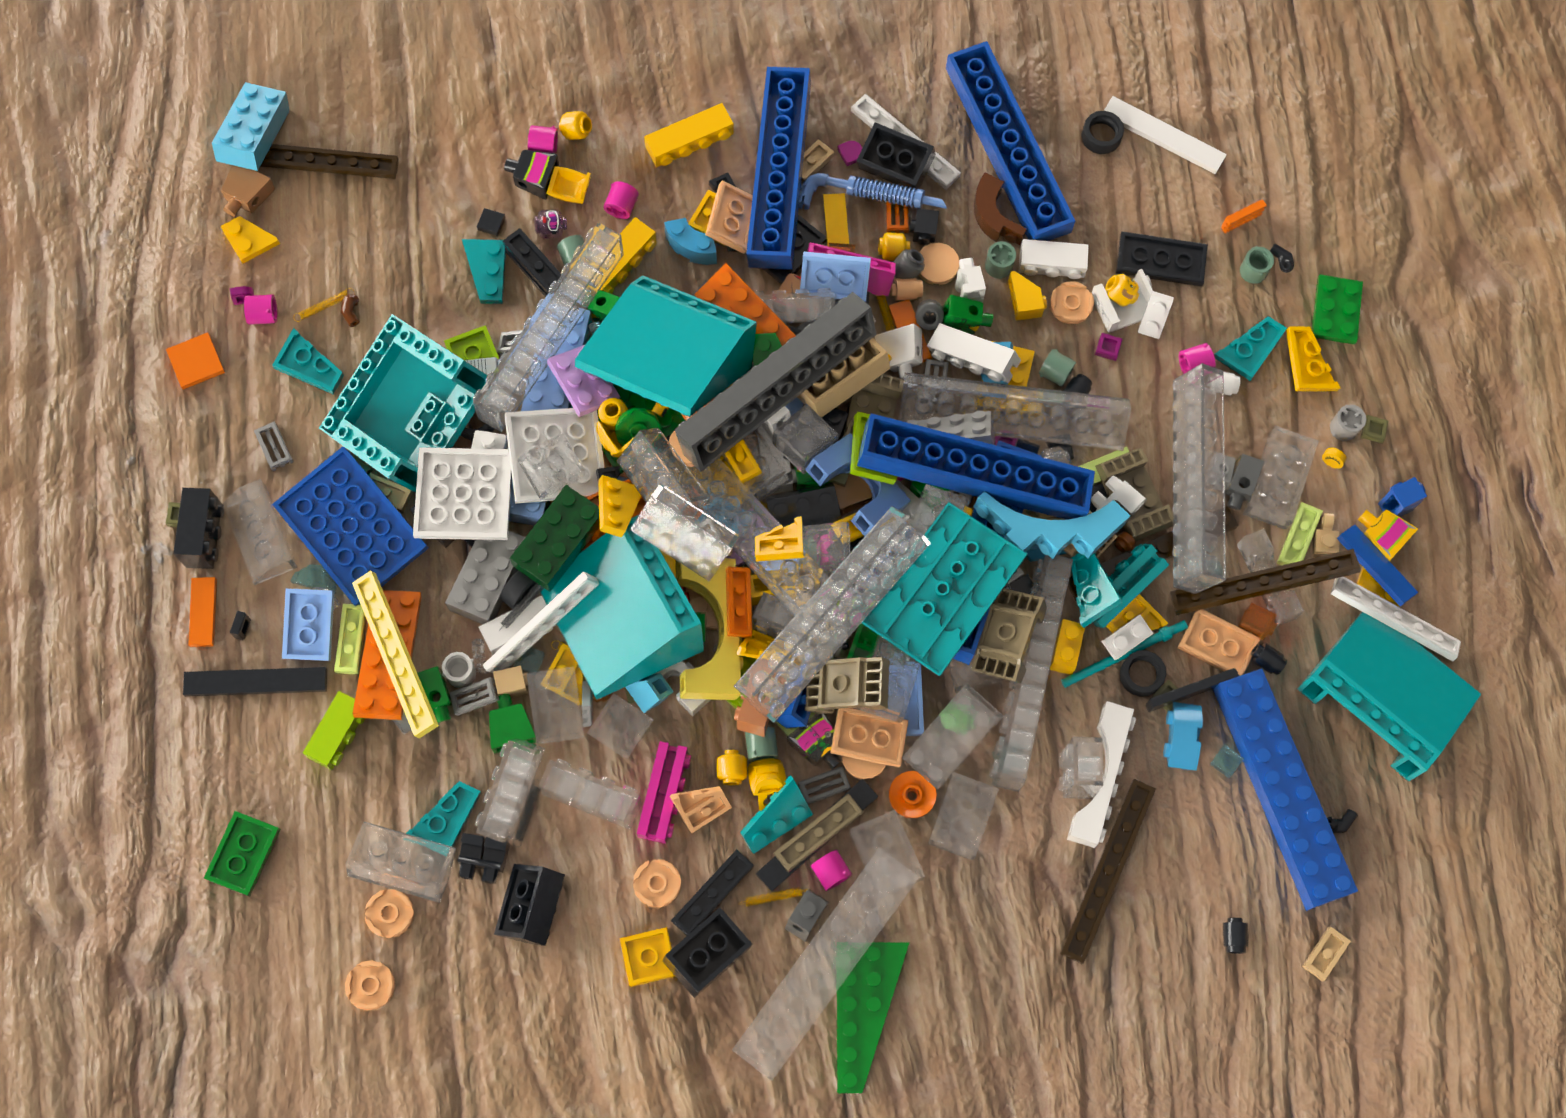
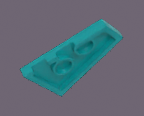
(487, 268)
(1251, 349)
(307, 364)
(1094, 589)
(781, 814)
(448, 817)

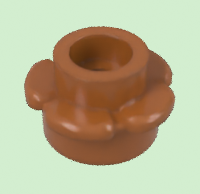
(1124, 542)

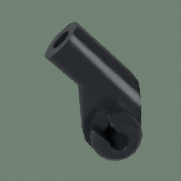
(1284, 257)
(1341, 825)

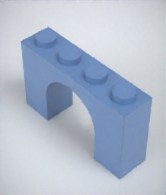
(836, 461)

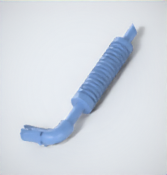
(868, 189)

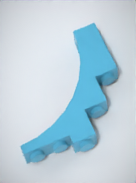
(1053, 536)

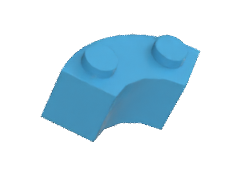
(690, 243)
(1184, 730)

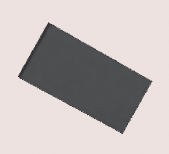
(1162, 258)

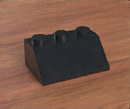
(529, 904)

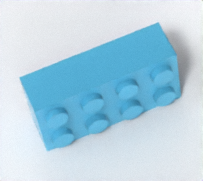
(250, 126)

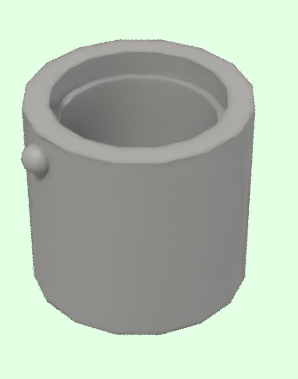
(1348, 422)

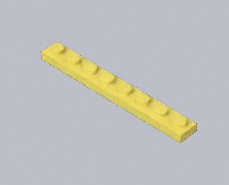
(395, 655)

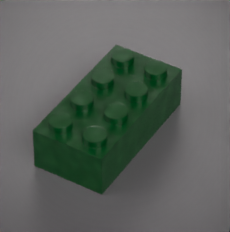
(557, 538)

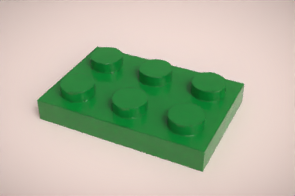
(1337, 309)
(242, 853)

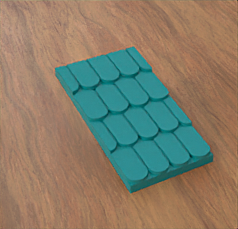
(946, 589)

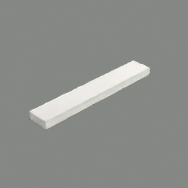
(871, 112)
(1166, 136)
(1396, 618)
(542, 623)

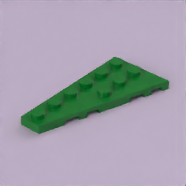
(863, 1010)

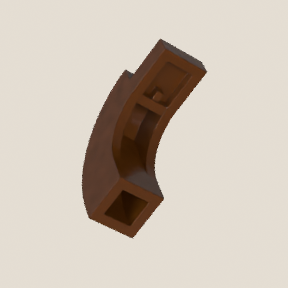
(989, 217)

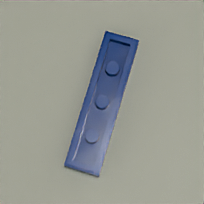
(1378, 565)

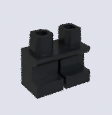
(482, 854)

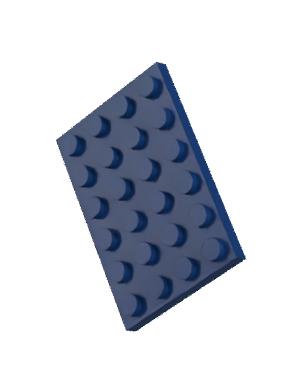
(349, 523)

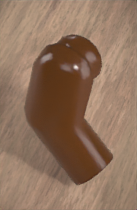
(347, 306)

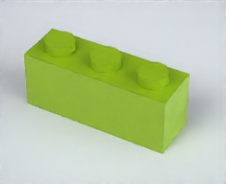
(333, 732)

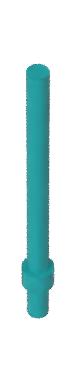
(1164, 634)

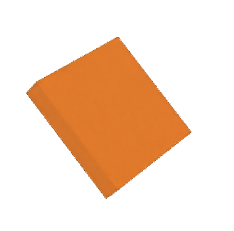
(195, 360)

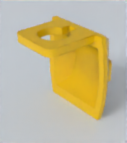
(568, 185)
(609, 440)
(766, 778)

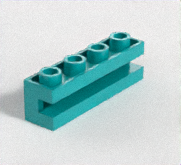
(1133, 577)

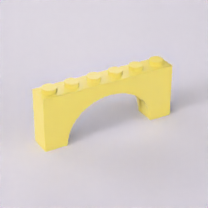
(719, 675)

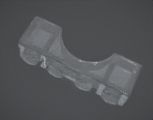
(1259, 555)

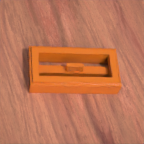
(1243, 216)
(897, 227)

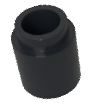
(1079, 384)
(1268, 658)
(1235, 936)

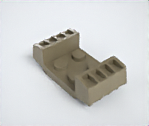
(875, 398)
(1152, 515)
(1008, 635)
(849, 685)

